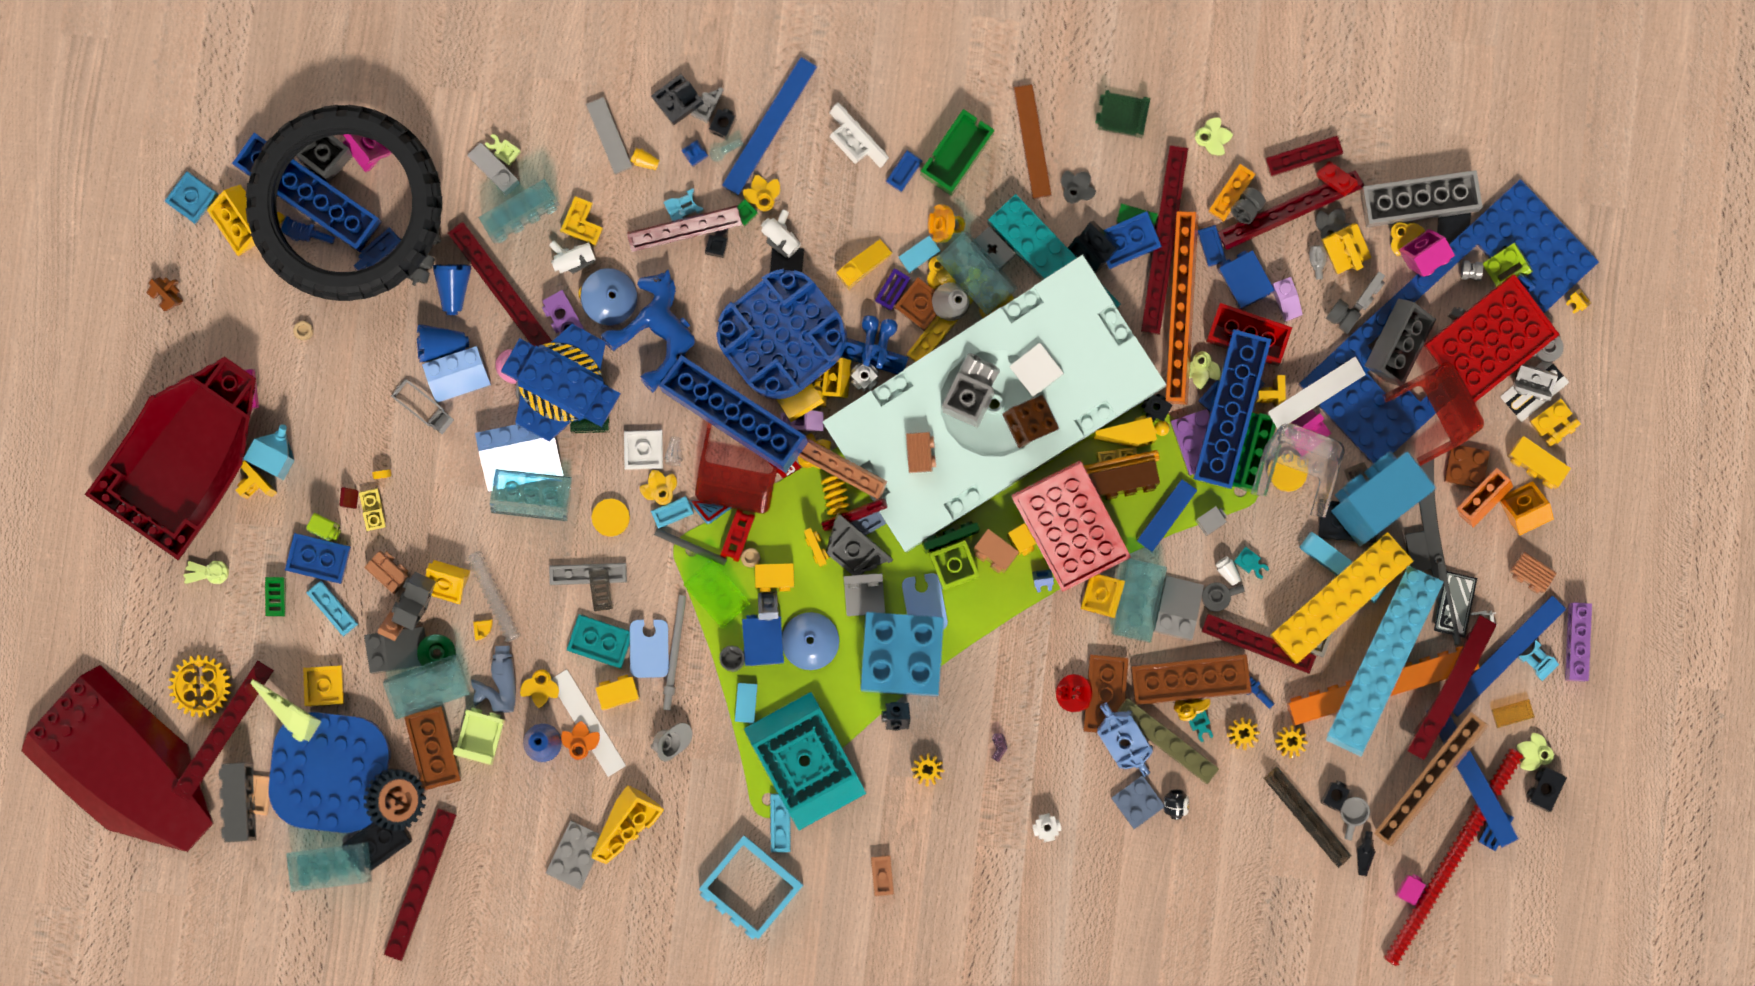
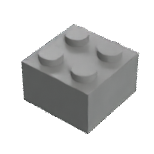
(968, 400)

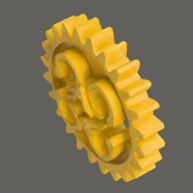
(217, 685)

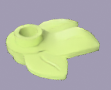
(1216, 136)
(1202, 372)
(1532, 752)

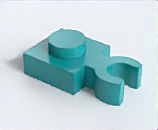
(1249, 561)
(1200, 722)

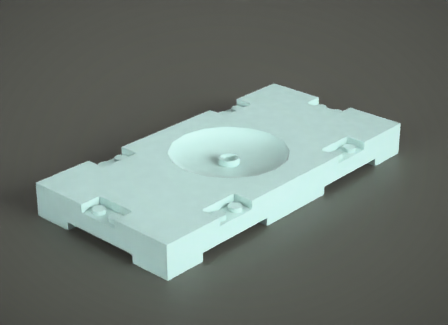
(1101, 380)

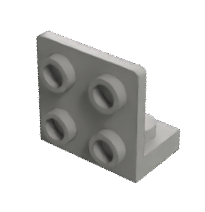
(864, 594)

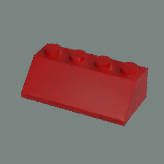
(1231, 318)

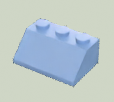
(456, 374)

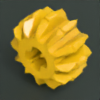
(1289, 734)
(1245, 740)
(929, 763)

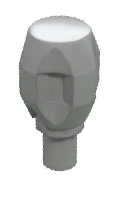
(1318, 259)

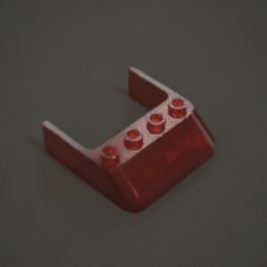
(1451, 403)
(733, 486)

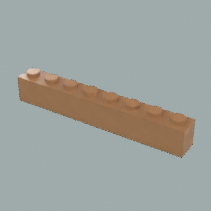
(1431, 779)

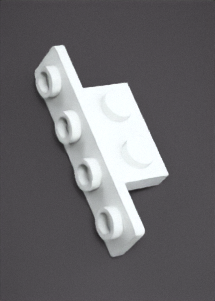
(854, 139)

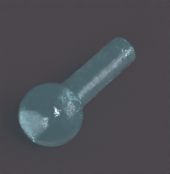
(717, 153)

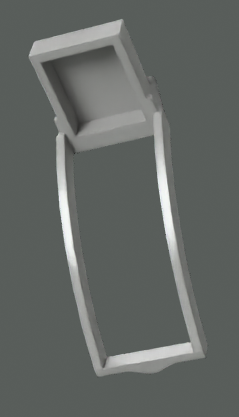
(439, 421)

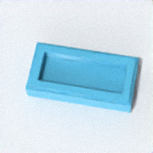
(919, 254)
(672, 512)
(746, 703)

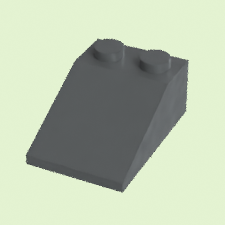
(392, 655)

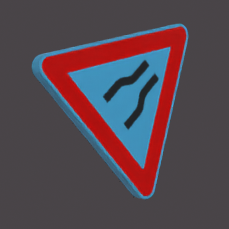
(707, 511)

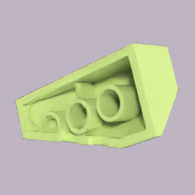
(294, 718)

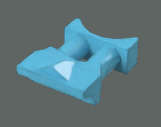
(674, 206)
(1545, 667)

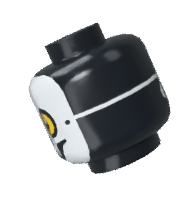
(1176, 804)

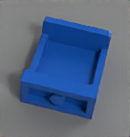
(1246, 279)
(762, 641)

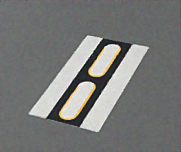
(1525, 405)

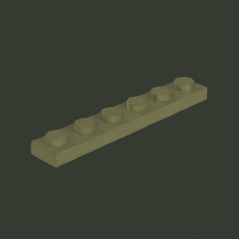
(1170, 743)

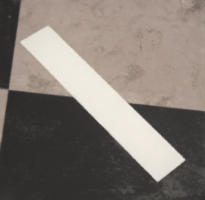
(1317, 392)
(581, 711)

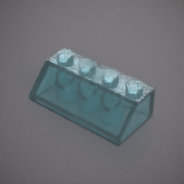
(531, 495)

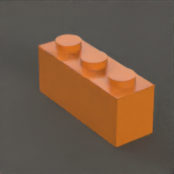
(1485, 497)

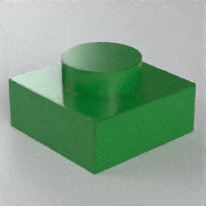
(747, 212)

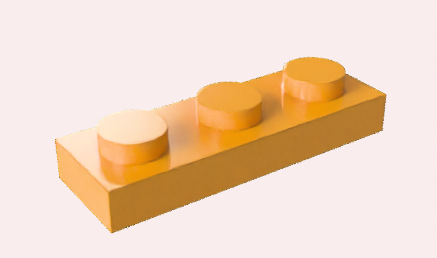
(1231, 192)

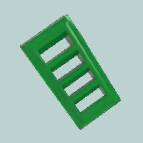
(268, 580)

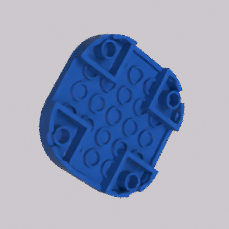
(782, 334)
(325, 779)

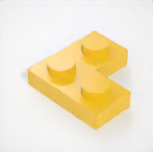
(576, 224)

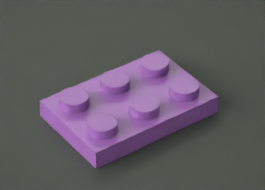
(1189, 436)

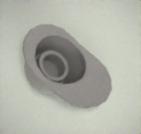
(672, 741)

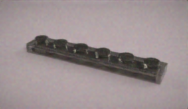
(1307, 817)

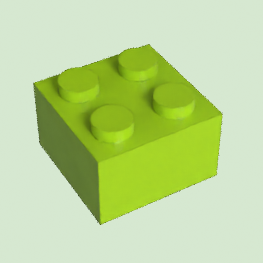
(954, 565)

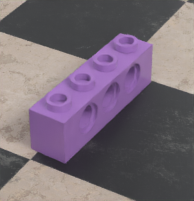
(560, 302)
(1578, 642)

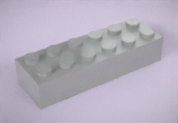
(1421, 198)

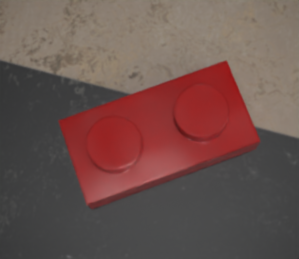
(1337, 178)

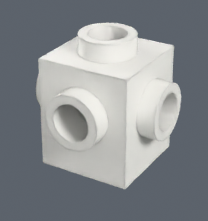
(861, 383)
(1039, 831)

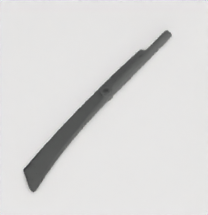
(1434, 545)

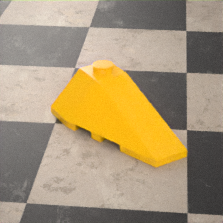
(628, 817)

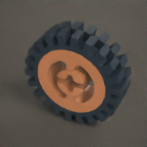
(406, 790)

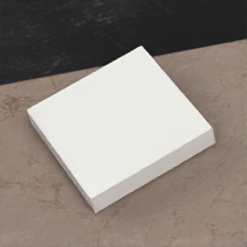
(1036, 370)
(643, 449)

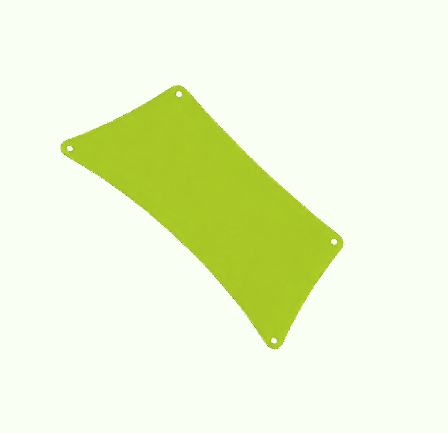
(970, 608)

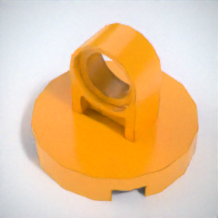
(942, 223)

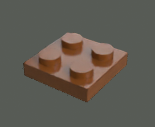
(917, 304)
(1466, 466)

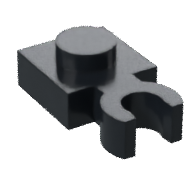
(717, 244)

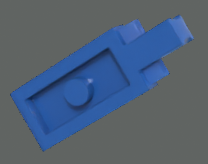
(377, 249)

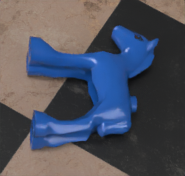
(662, 323)

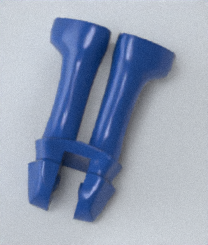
(887, 329)

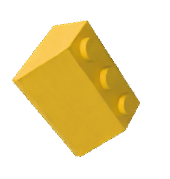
(230, 217)

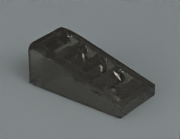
(601, 606)

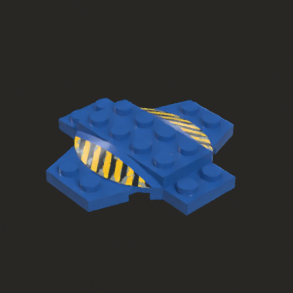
(560, 382)

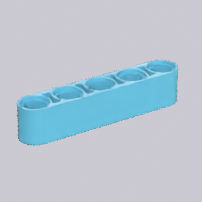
(1328, 557)

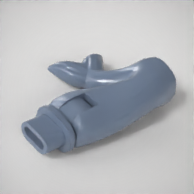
(503, 676)

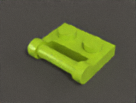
(1504, 261)

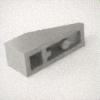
(493, 169)

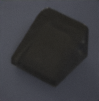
(1354, 471)

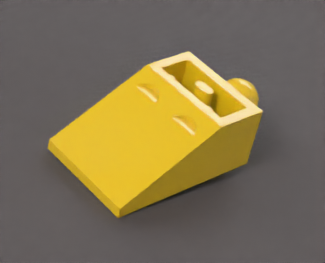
(1133, 434)

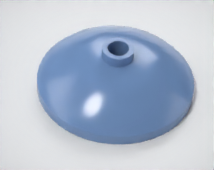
(596, 297)
(812, 655)

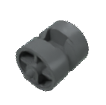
(1247, 206)
(421, 274)

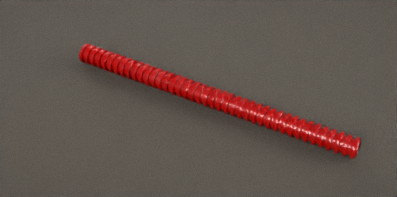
(1450, 862)

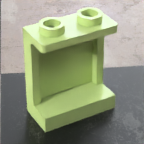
(479, 736)

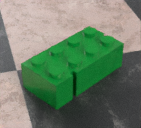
(957, 152)

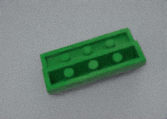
(1258, 434)

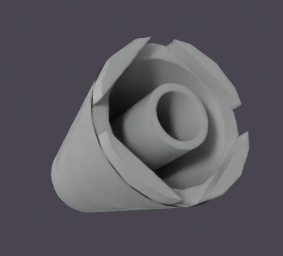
(944, 301)

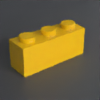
(1538, 463)

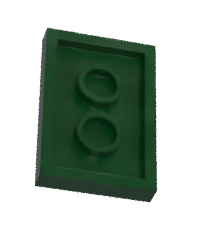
(950, 536)

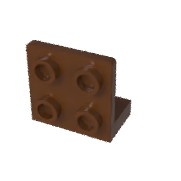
(1030, 421)

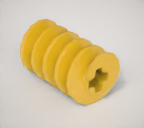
(835, 495)

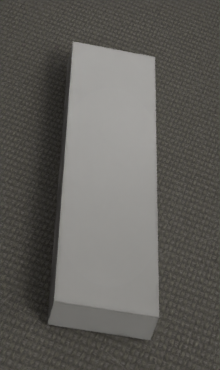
(609, 135)
(580, 573)

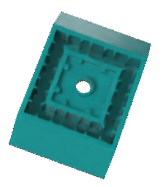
(823, 784)

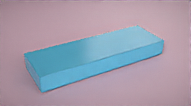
(332, 608)
(780, 825)

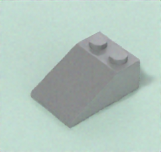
(1178, 608)

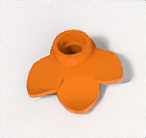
(580, 737)

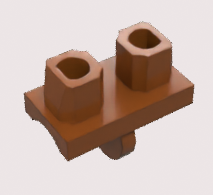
(167, 290)

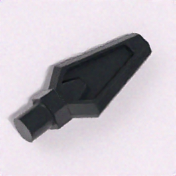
(1365, 854)

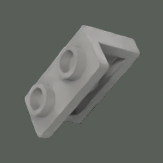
(1535, 382)

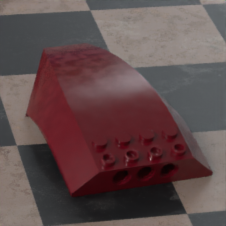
(180, 456)
(118, 763)

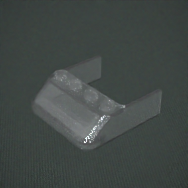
(1304, 452)

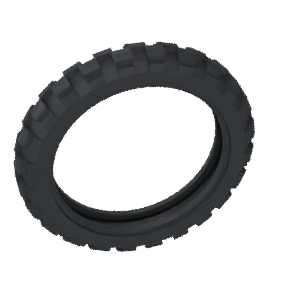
(264, 185)

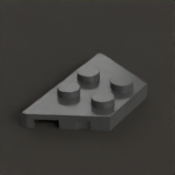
(853, 548)

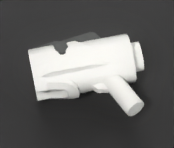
(778, 235)
(573, 259)

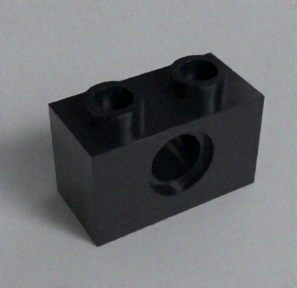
(1554, 781)

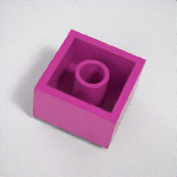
(1426, 253)

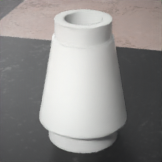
(1228, 570)

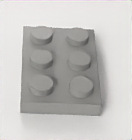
(573, 856)

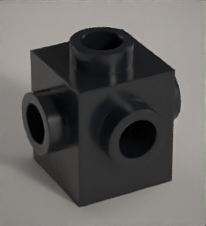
(1163, 407)
(896, 716)

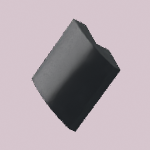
(1094, 245)

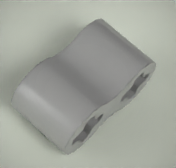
(979, 369)

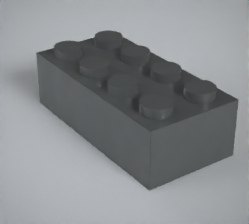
(1400, 342)
(237, 801)

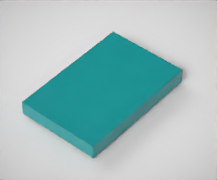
(599, 641)

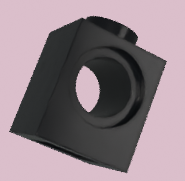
(722, 132)
(1327, 799)

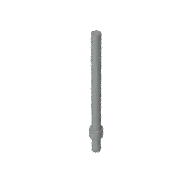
(669, 689)

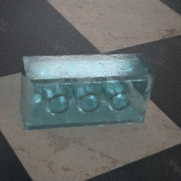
(519, 211)
(976, 273)
(1139, 600)
(426, 686)
(329, 867)

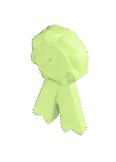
(215, 572)

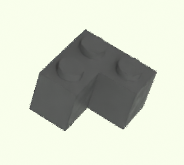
(413, 601)

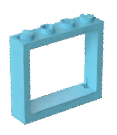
(735, 918)

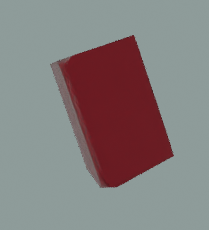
(348, 498)

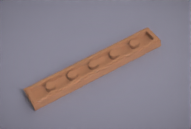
(843, 469)

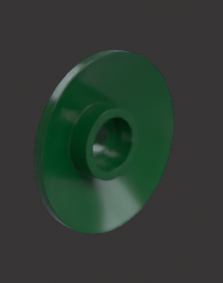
(431, 642)

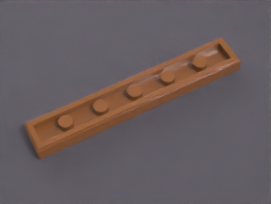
(1032, 141)

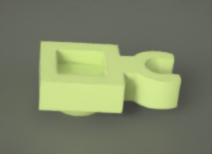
(504, 151)

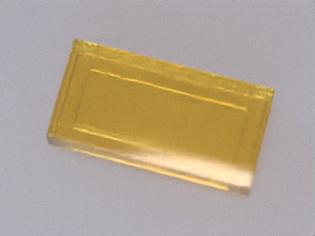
(1512, 713)

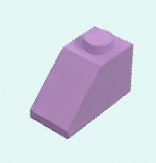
(1287, 299)
(809, 422)

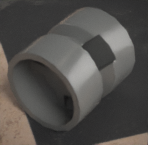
(1343, 316)
(732, 658)

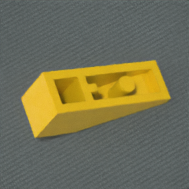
(863, 264)

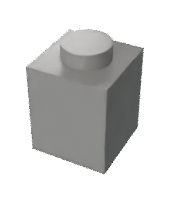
(1211, 520)

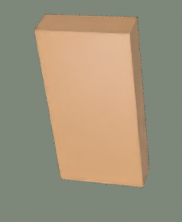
(261, 794)

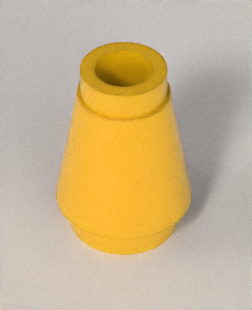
(644, 159)

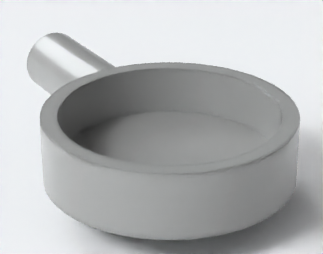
(1551, 351)
(1354, 813)

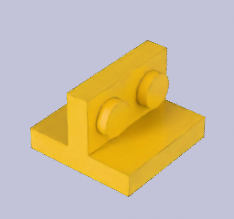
(1346, 249)
(1273, 395)
(249, 486)
(449, 580)

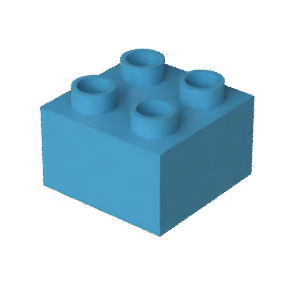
(1390, 492)
(902, 654)

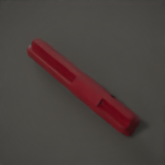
(857, 513)

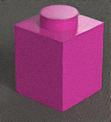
(1411, 889)

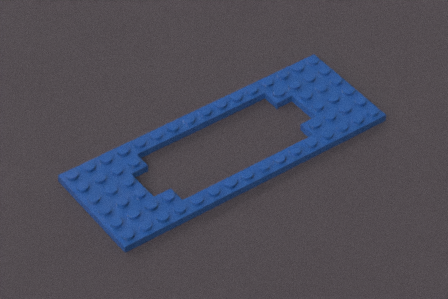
(1557, 266)

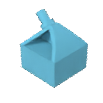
(272, 453)

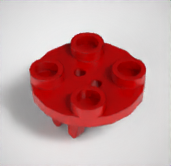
(1082, 693)

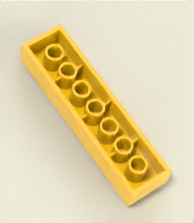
(1341, 598)

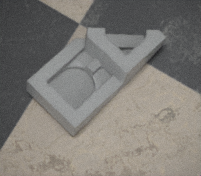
(710, 101)

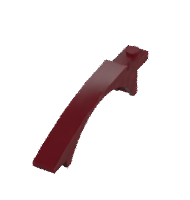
(1445, 702)

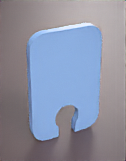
(926, 603)
(649, 654)

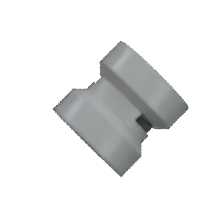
(1471, 270)

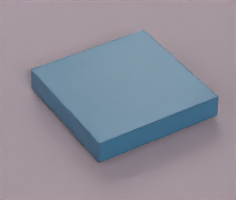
(191, 197)

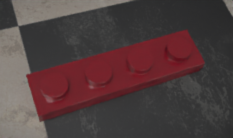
(1304, 156)

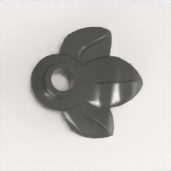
(1079, 184)
(1332, 222)

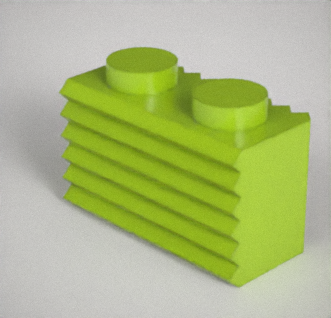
(323, 527)

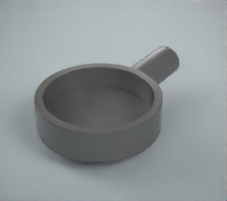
(1218, 596)

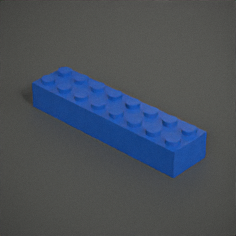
(316, 199)
(1232, 409)
(733, 414)

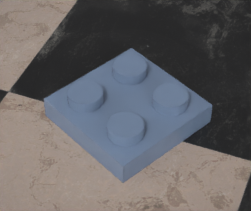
(1138, 802)

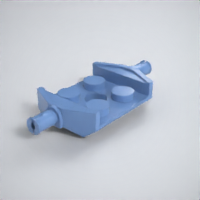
(1122, 726)

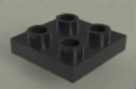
(677, 99)

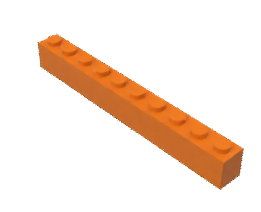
(1182, 308)
(1411, 677)

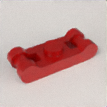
(737, 535)

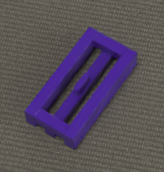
(900, 276)

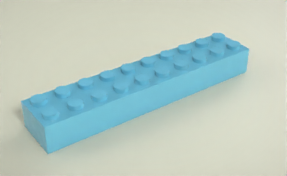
(1384, 661)

